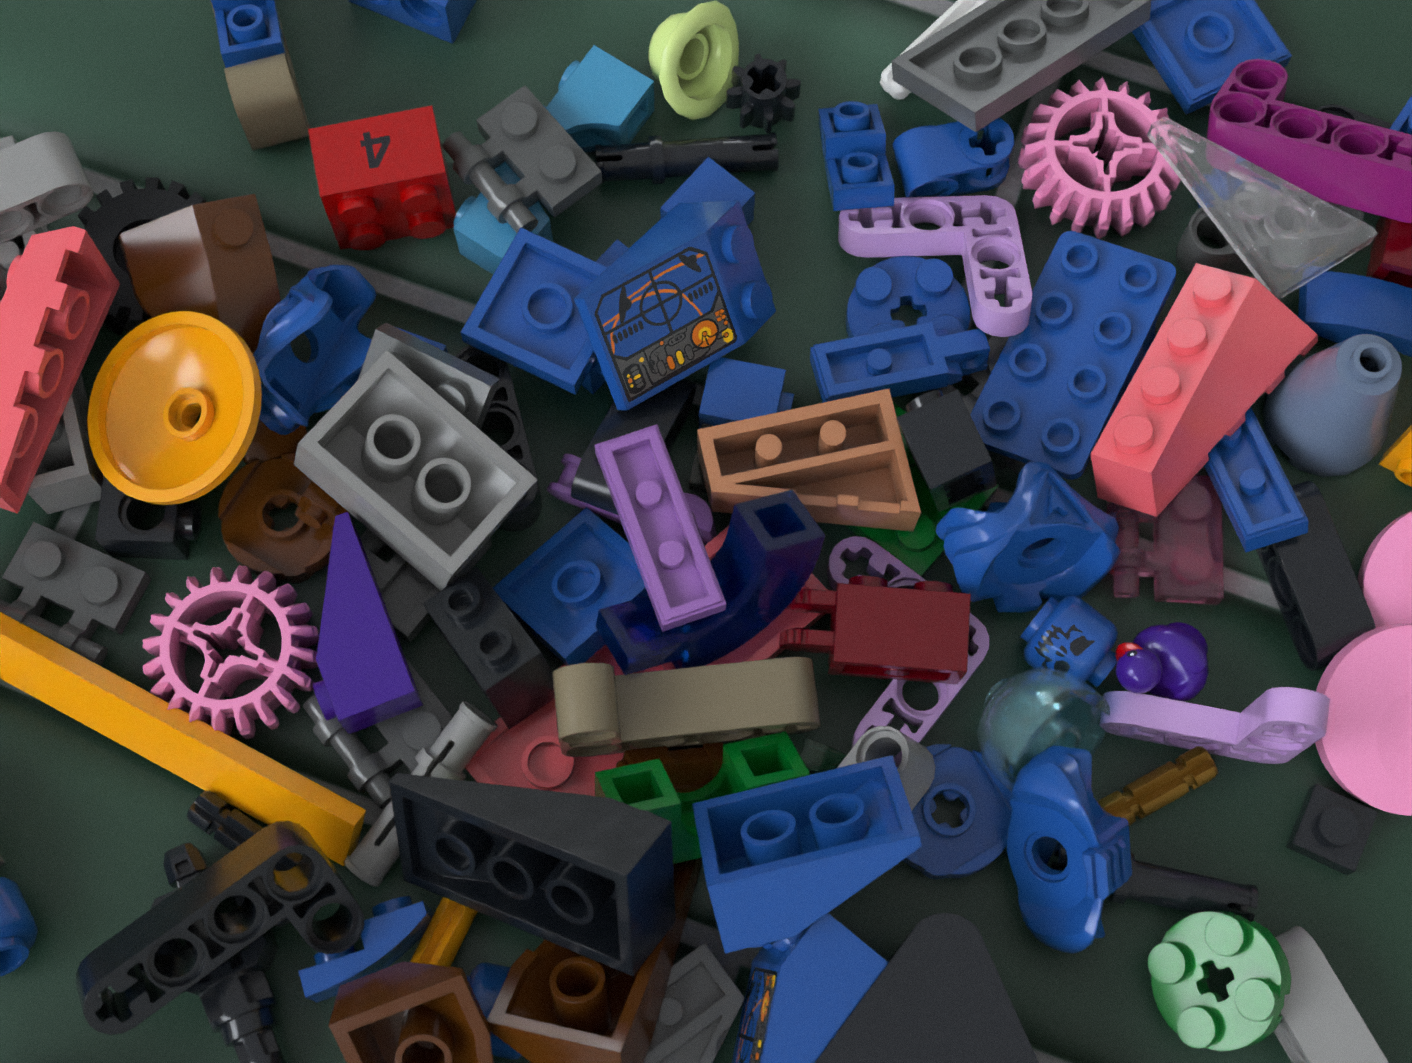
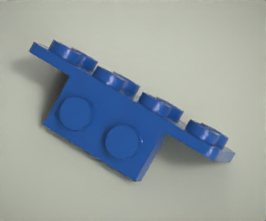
(1076, 356)

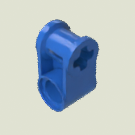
(952, 159)

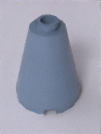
(1335, 406)

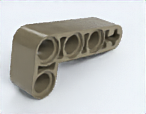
(268, 100)
(682, 706)

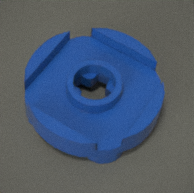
(907, 281)
(984, 821)

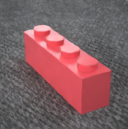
(47, 329)
(1197, 380)

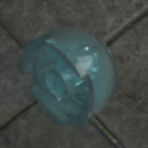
(1034, 713)

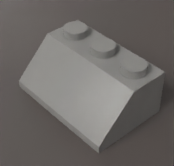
(413, 470)

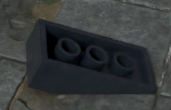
(542, 861)

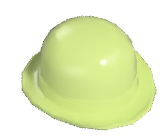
(695, 58)

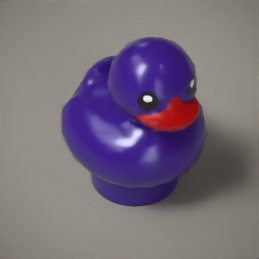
(1164, 661)

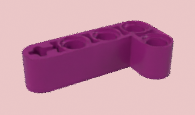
(1312, 149)

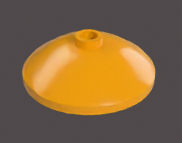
(150, 401)

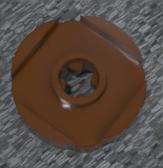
(249, 530)

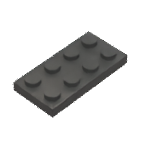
(1011, 52)

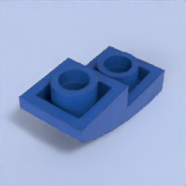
(247, 30)
(855, 156)
(1352, 304)
(385, 939)

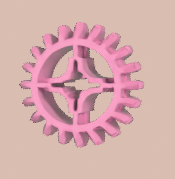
(1071, 175)
(242, 627)

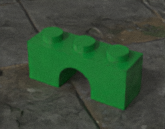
(744, 767)

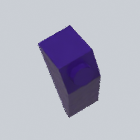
(357, 643)

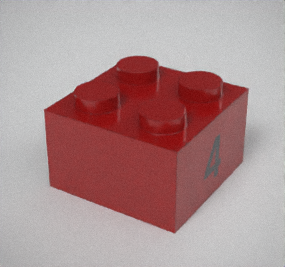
(383, 178)

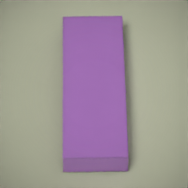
(660, 528)

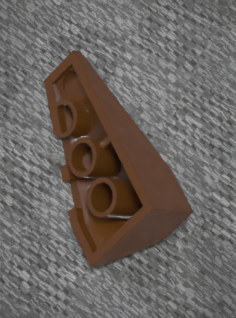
(215, 264)
(582, 1011)
(411, 1017)

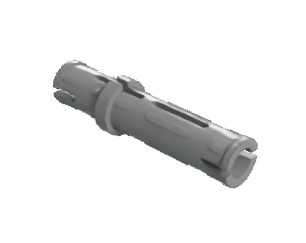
(442, 760)

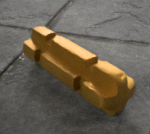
(1161, 785)

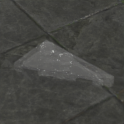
(1269, 222)

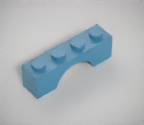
(595, 104)

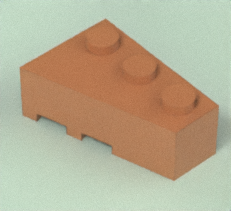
(835, 455)

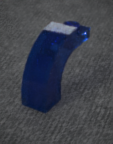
(760, 572)

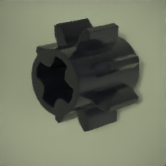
(763, 93)

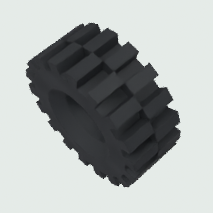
(119, 215)

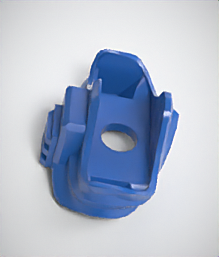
(328, 310)
(1011, 546)
(1056, 804)

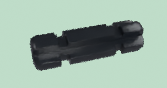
(230, 827)

